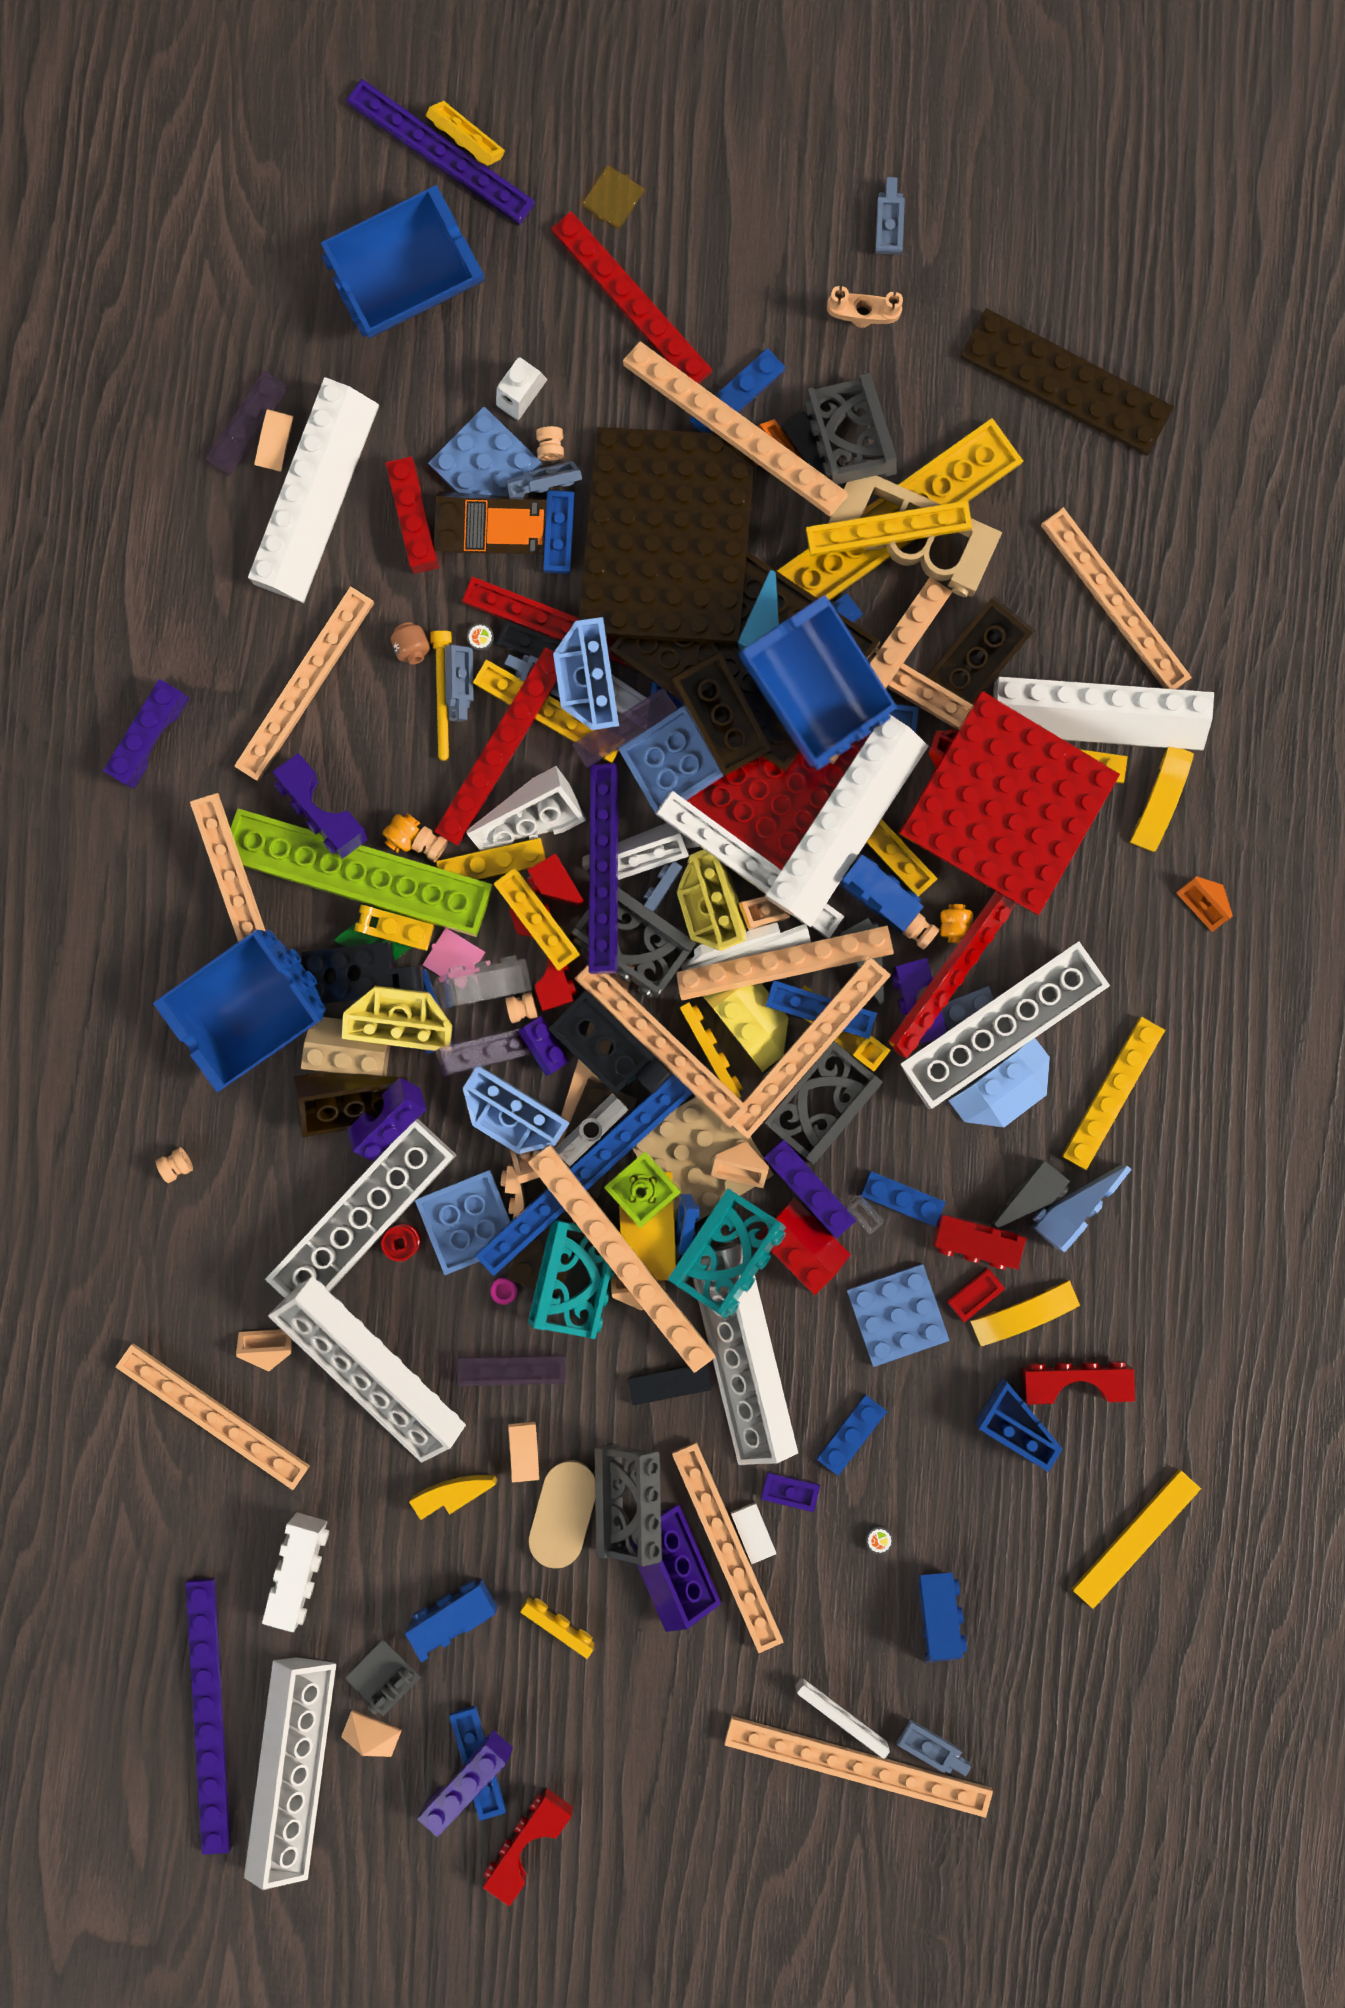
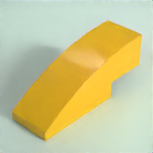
(451, 1494)

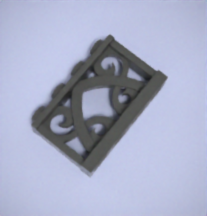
(865, 399)
(670, 940)
(824, 1138)
(612, 1522)

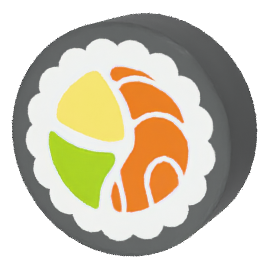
(480, 637)
(879, 1539)

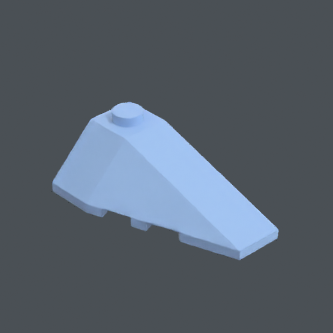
(1064, 1219)

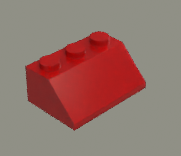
(807, 1247)

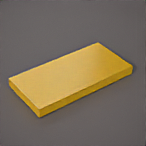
(654, 1240)

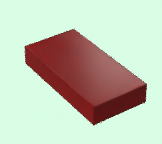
(975, 1294)

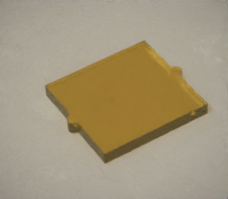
(613, 197)

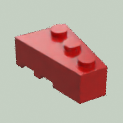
(978, 1242)

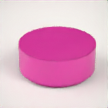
(503, 1290)

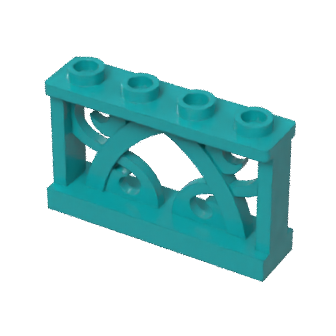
(691, 1265)
(543, 1302)

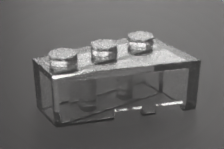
(483, 982)

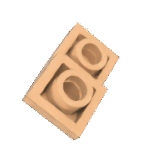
(274, 440)
(513, 1186)
(523, 1451)

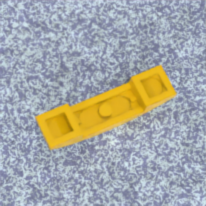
(1163, 798)
(867, 1051)
(1025, 1314)

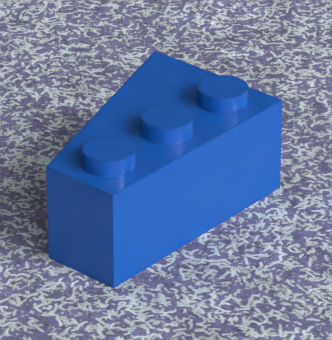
(881, 893)
(1015, 1426)
(941, 1617)
(450, 1618)

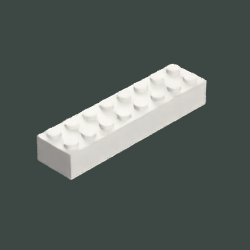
(365, 1211)

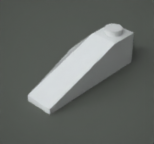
(534, 809)

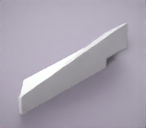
(649, 850)
(756, 942)

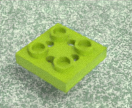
(622, 1187)

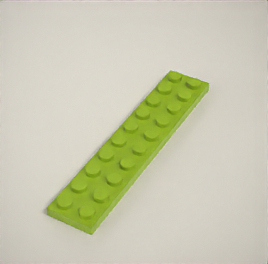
(362, 875)

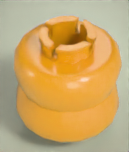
(401, 832)
(955, 922)

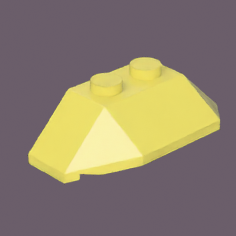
(710, 903)
(397, 1019)
(754, 1026)

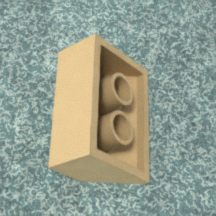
(328, 1052)

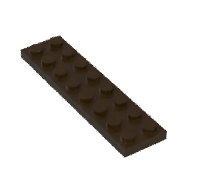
(1067, 382)
(528, 1261)

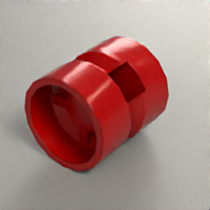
(401, 1242)

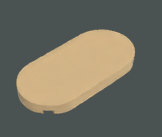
(562, 1514)

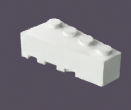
(295, 1572)

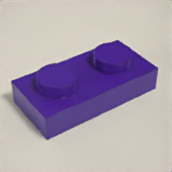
(543, 1046)
(790, 1491)

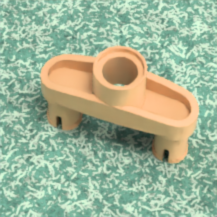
(882, 310)

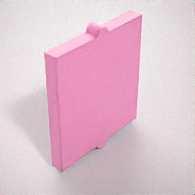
(451, 952)

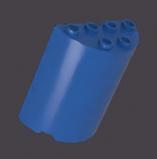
(401, 262)
(818, 682)
(242, 1007)

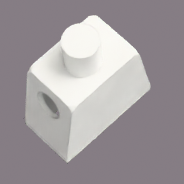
(520, 386)

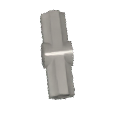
(604, 1116)

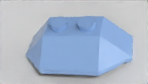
(586, 675)
(1005, 1088)
(510, 1114)

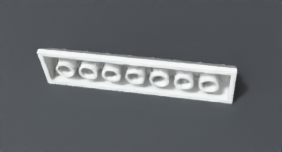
(313, 490)
(1111, 712)
(847, 820)
(1004, 1025)
(367, 1370)
(747, 1371)
(289, 1772)

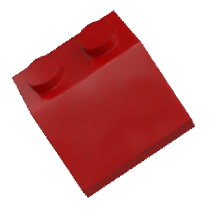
(554, 882)

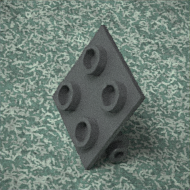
(382, 1678)

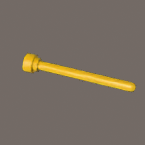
(440, 640)

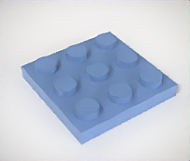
(483, 457)
(671, 759)
(463, 1219)
(897, 1315)

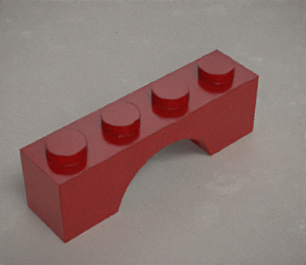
(412, 515)
(553, 988)
(1044, 1383)
(546, 1819)

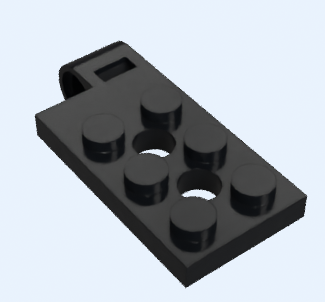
(376, 968)
(628, 1055)

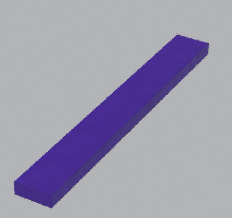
(440, 152)
(603, 869)

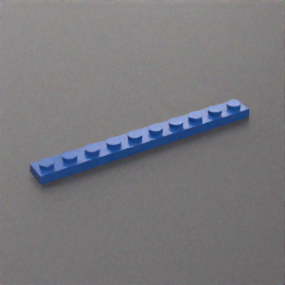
(587, 1170)

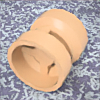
(550, 443)
(429, 844)
(916, 928)
(522, 1007)
(174, 1165)

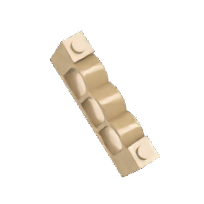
(974, 560)

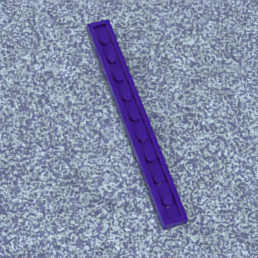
(208, 1716)

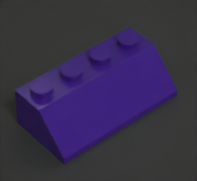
(681, 1581)

